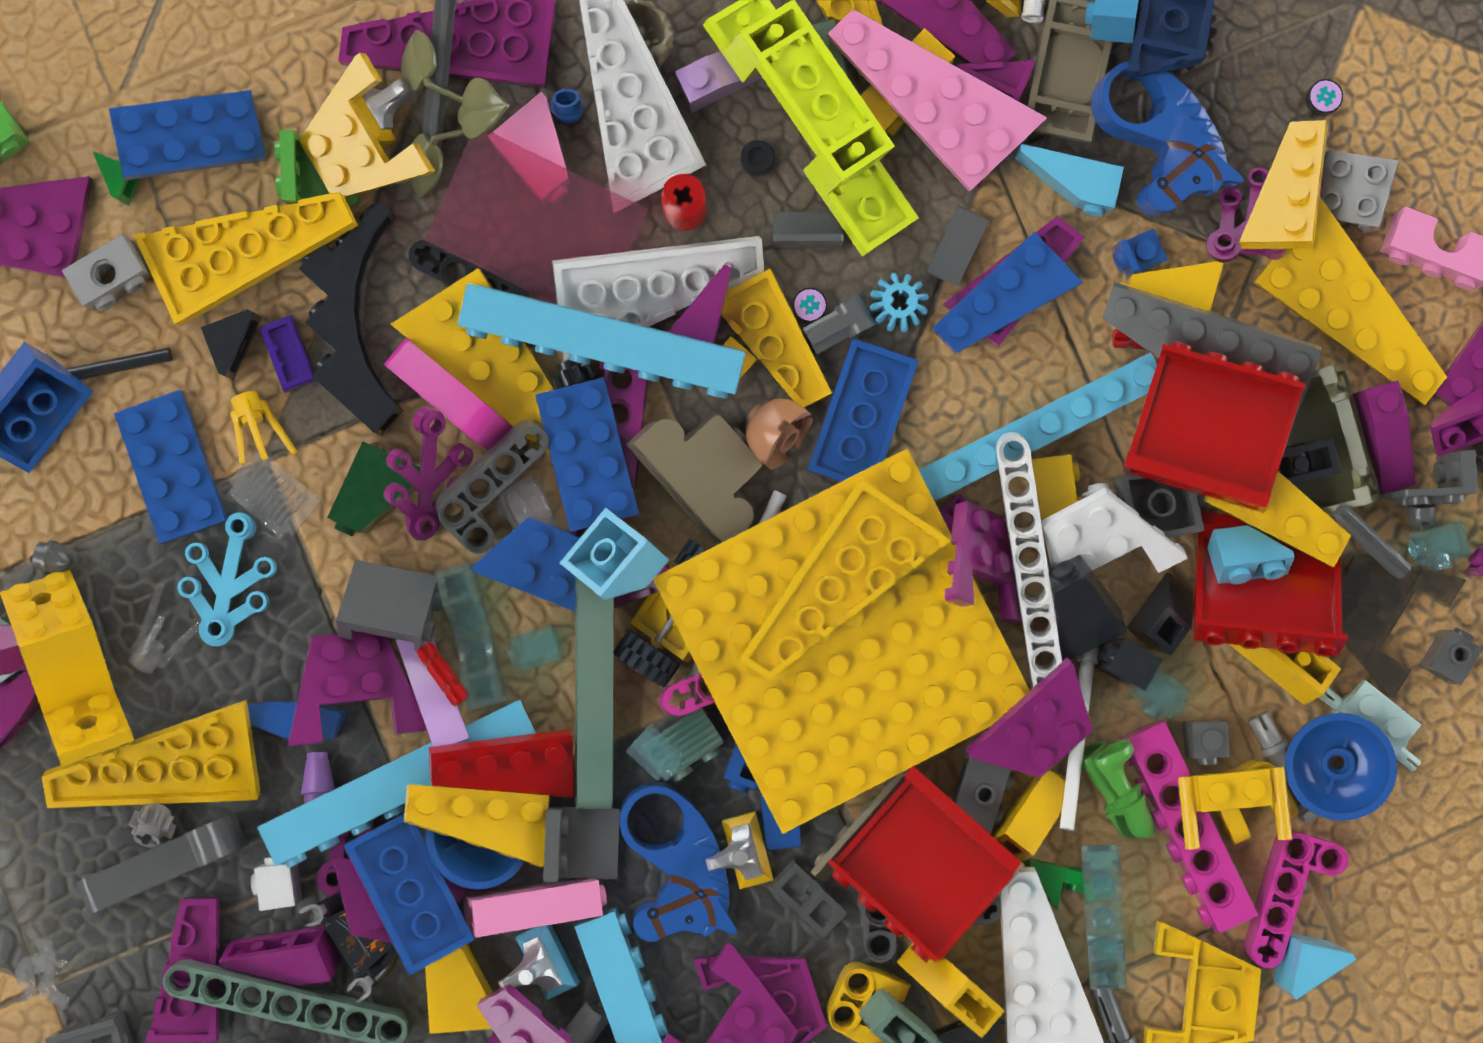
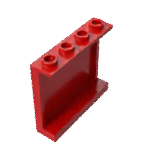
(1214, 426)
(1281, 614)
(925, 867)

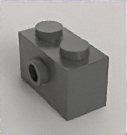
(981, 791)

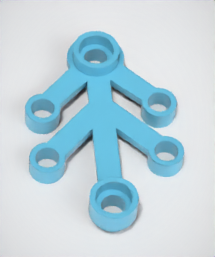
(226, 584)

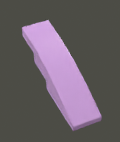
(440, 716)

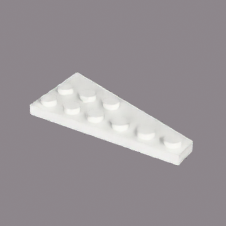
(651, 282)

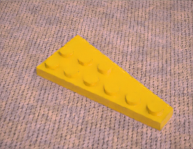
(1349, 304)
(185, 763)

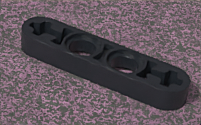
(429, 268)

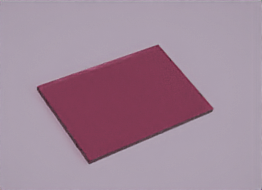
(524, 211)

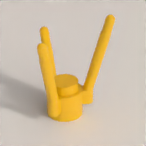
(249, 411)

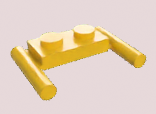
(1233, 791)

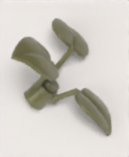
(477, 115)

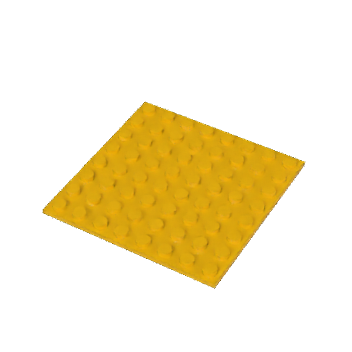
(868, 696)

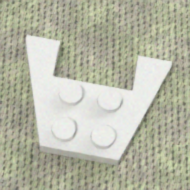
(1103, 530)

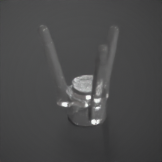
(146, 650)

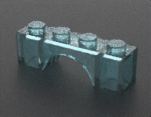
(474, 640)
(1104, 916)

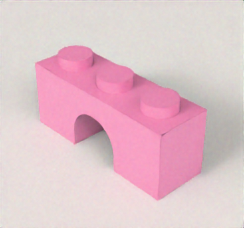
(1412, 242)

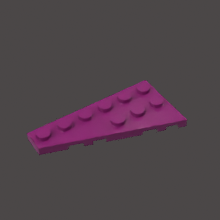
(490, 40)

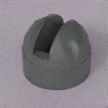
(1421, 515)

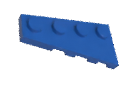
(1013, 289)

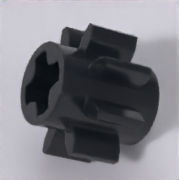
(572, 373)

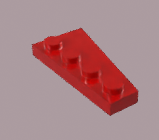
(508, 764)

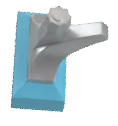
(543, 963)

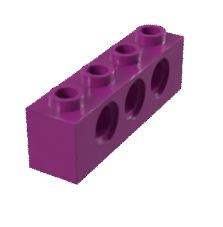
(635, 401)

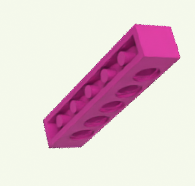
(1234, 904)

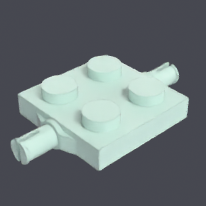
(1381, 711)

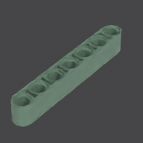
(593, 699)
(269, 1006)

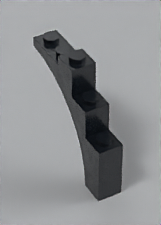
(337, 320)

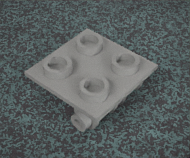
(1357, 187)

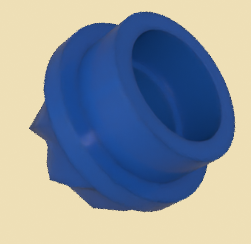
(567, 106)

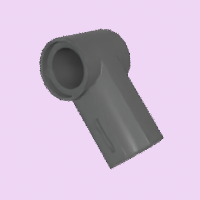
(846, 321)
(587, 1024)

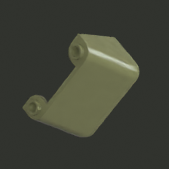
(1332, 413)

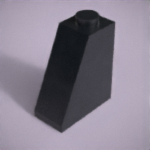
(1082, 609)

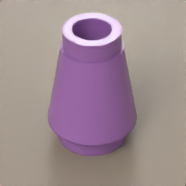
(317, 776)

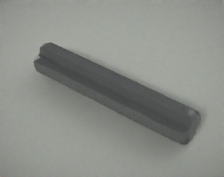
(1371, 541)

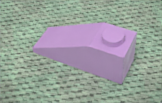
(708, 81)

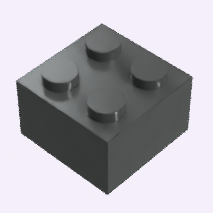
(1161, 505)

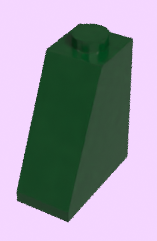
(361, 496)

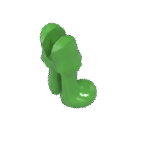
(1125, 804)

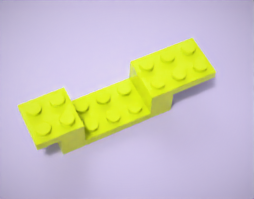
(824, 110)

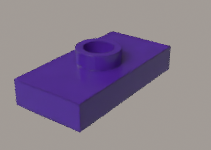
(288, 353)

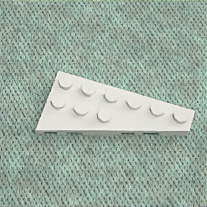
(637, 116)
(1039, 979)

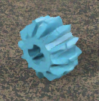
(912, 304)

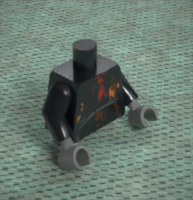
(365, 956)

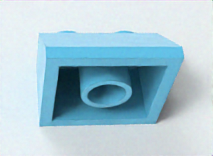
(613, 558)

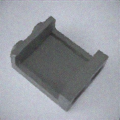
(389, 603)

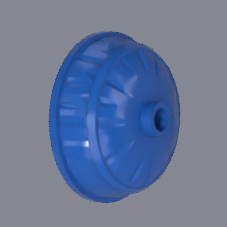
(1358, 784)
(468, 864)

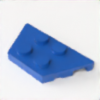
(531, 562)

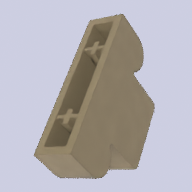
(701, 471)

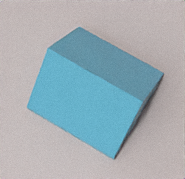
(1308, 964)

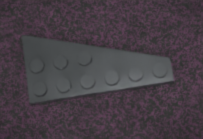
(1159, 321)

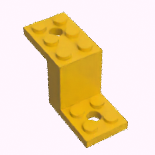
(66, 667)

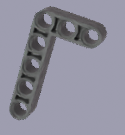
(162, 863)

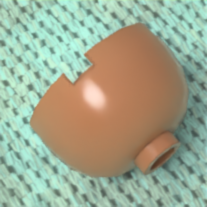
(775, 429)

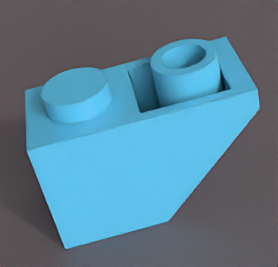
(1247, 554)

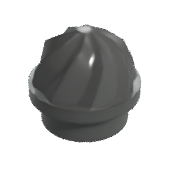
(50, 557)

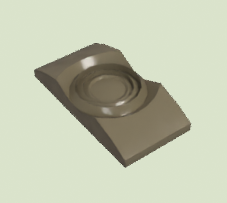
(1067, 72)

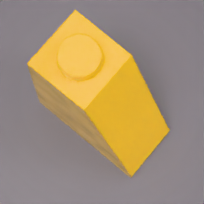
(1187, 284)
(1032, 815)
(953, 991)
(453, 992)

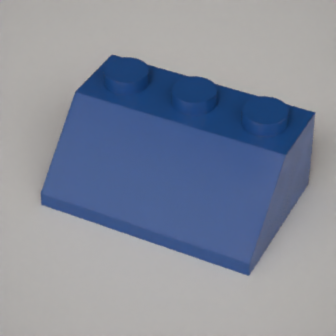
(35, 408)

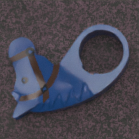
(1181, 134)
(692, 895)

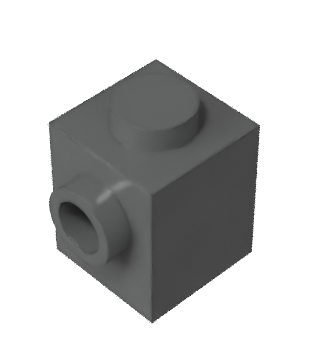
(1451, 655)
(1206, 740)

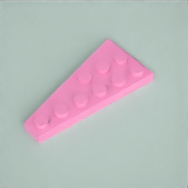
(951, 111)

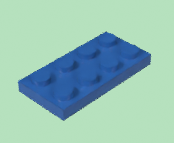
(186, 134)
(862, 411)
(586, 453)
(171, 467)
(408, 894)

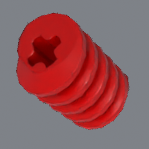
(679, 190)

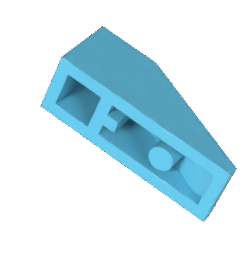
(1078, 180)

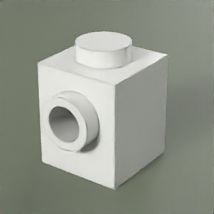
(276, 885)

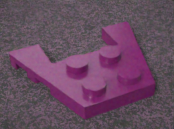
(985, 553)
(351, 672)
(786, 981)
(753, 1013)

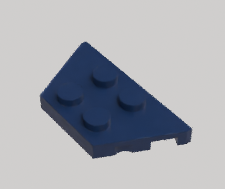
(1169, 36)

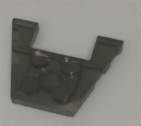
(1374, 604)

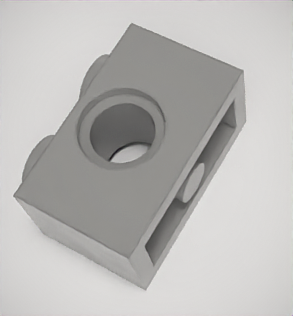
(88, 273)

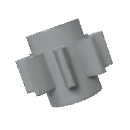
(152, 825)

